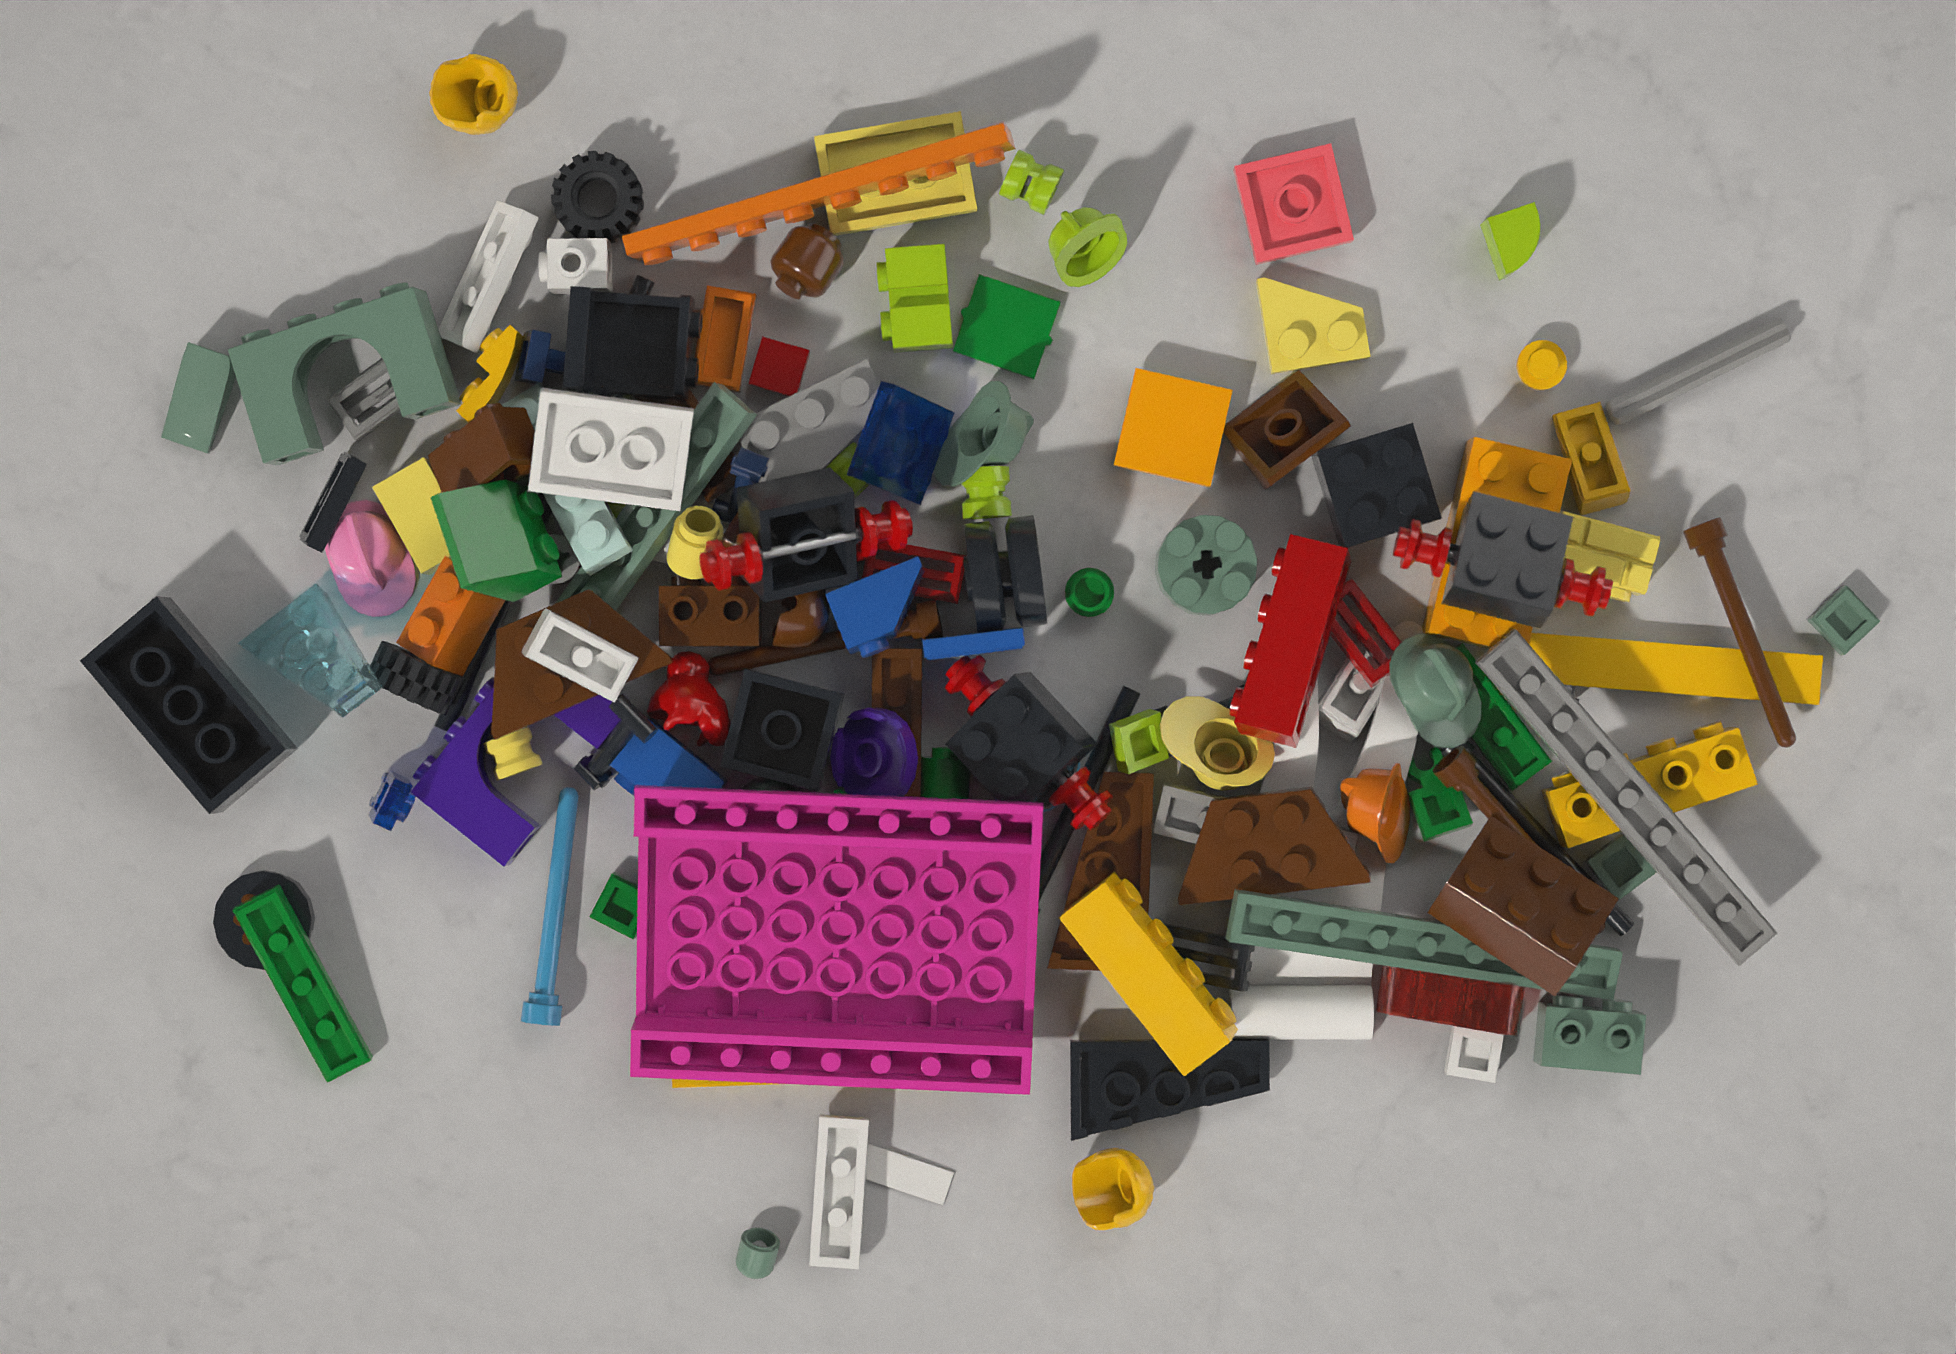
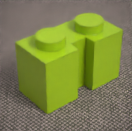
(917, 298)

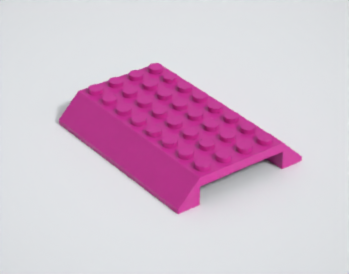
(836, 939)

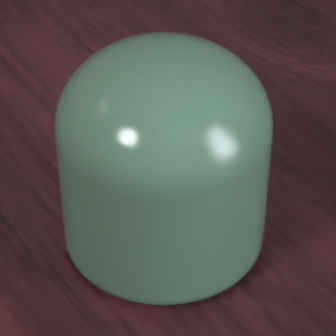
(753, 1260)

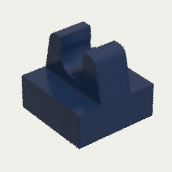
(537, 358)

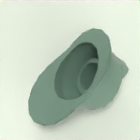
(984, 435)
(1436, 689)

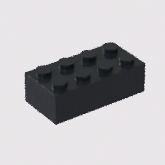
(188, 704)

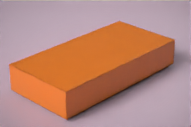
(725, 337)

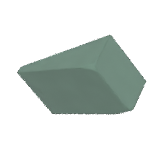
(199, 398)

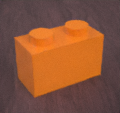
(449, 622)

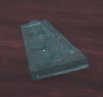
(315, 652)

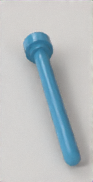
(542, 1004)

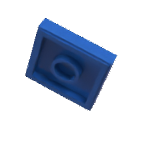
(973, 643)

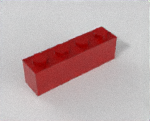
(1291, 641)

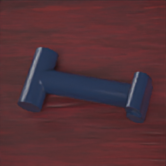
(749, 469)

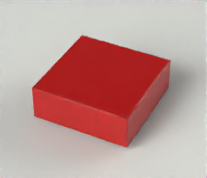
(779, 367)

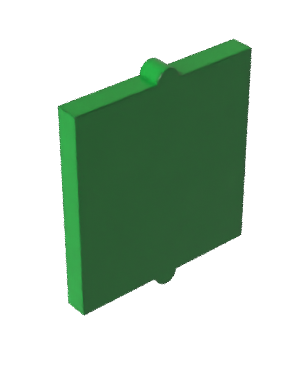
(1006, 326)

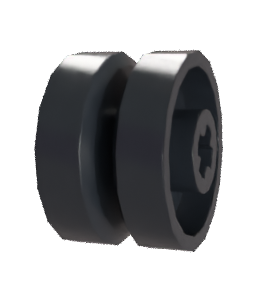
(1004, 574)

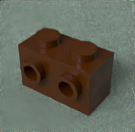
(486, 450)
(709, 617)

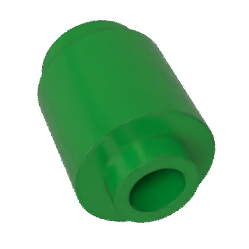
(944, 775)

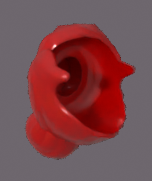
(691, 699)

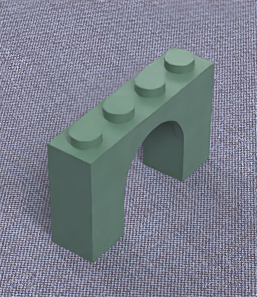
(276, 367)

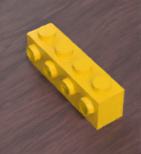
(1680, 773)
(1150, 973)

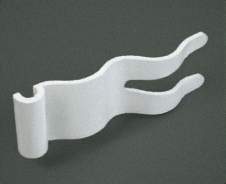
(1308, 993)

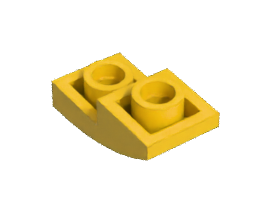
(499, 359)

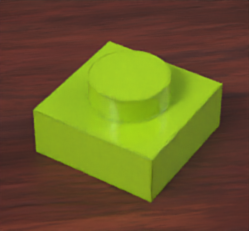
(1138, 741)

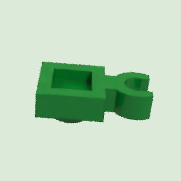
(1436, 807)

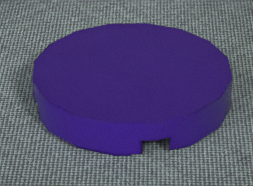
(874, 754)

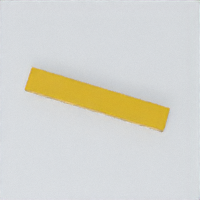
(1674, 668)

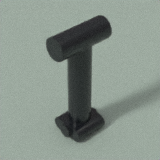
(596, 767)

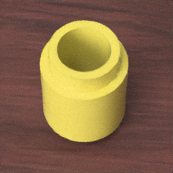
(689, 540)

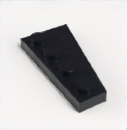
(1136, 1081)

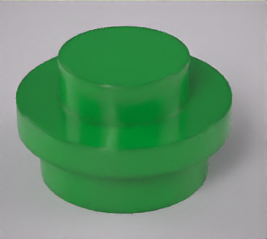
(1089, 592)

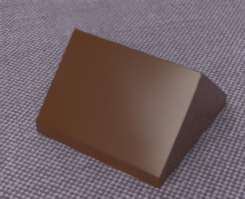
(1284, 428)

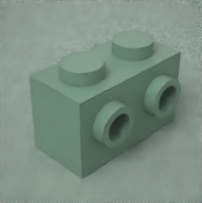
(1589, 1036)

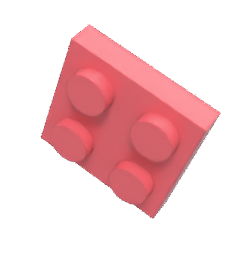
(1293, 204)

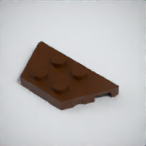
(531, 692)
(1269, 847)

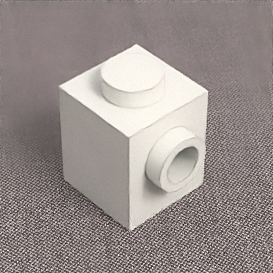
(577, 263)

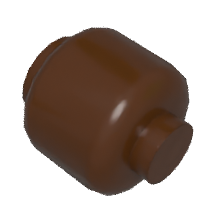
(807, 261)

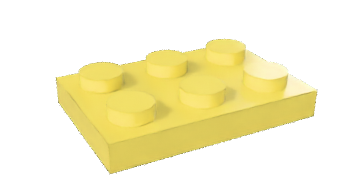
(922, 199)

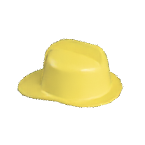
(1208, 742)

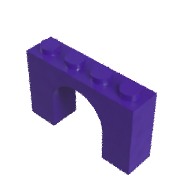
(462, 792)

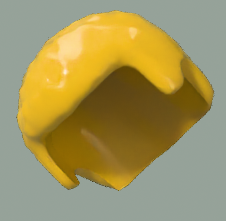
(473, 94)
(1112, 1189)

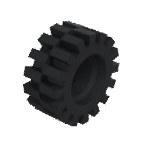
(590, 168)
(415, 679)

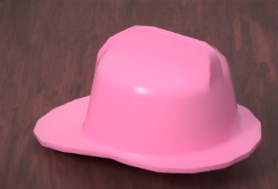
(370, 560)

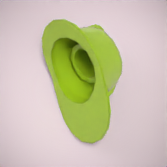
(1086, 245)

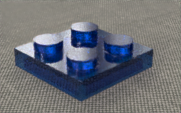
(900, 443)

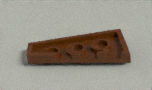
(1115, 845)

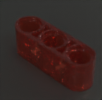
(1450, 1000)

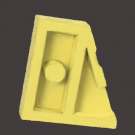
(1309, 328)

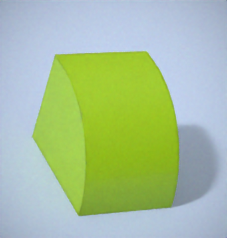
(1512, 238)

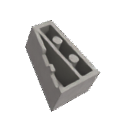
(814, 424)

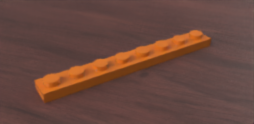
(839, 189)

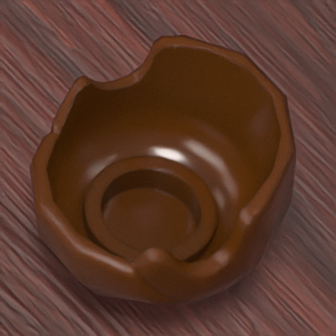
(803, 621)

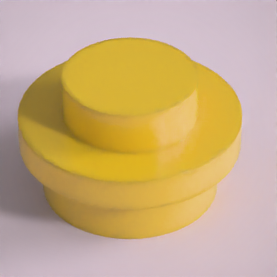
(1541, 364)

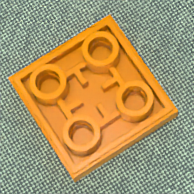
(1172, 427)

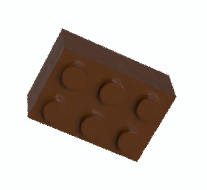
(1523, 906)

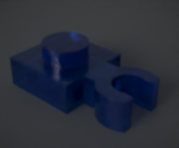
(391, 801)

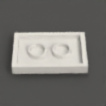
(610, 449)

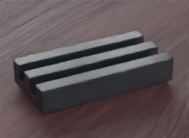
(332, 501)
(1241, 964)

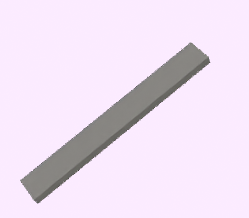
(1626, 797)

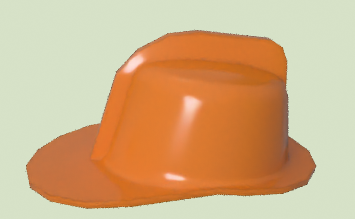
(1378, 808)

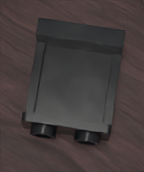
(631, 343)

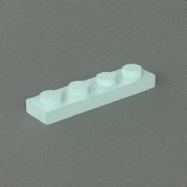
(585, 522)

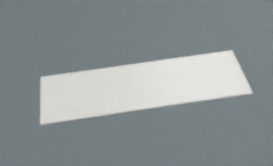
(907, 1174)

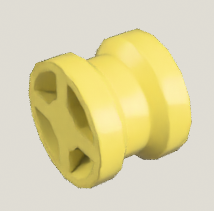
(512, 754)

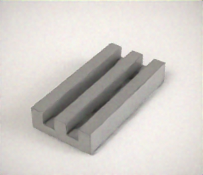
(353, 388)

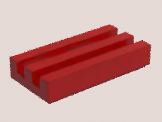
(954, 578)
(1371, 675)

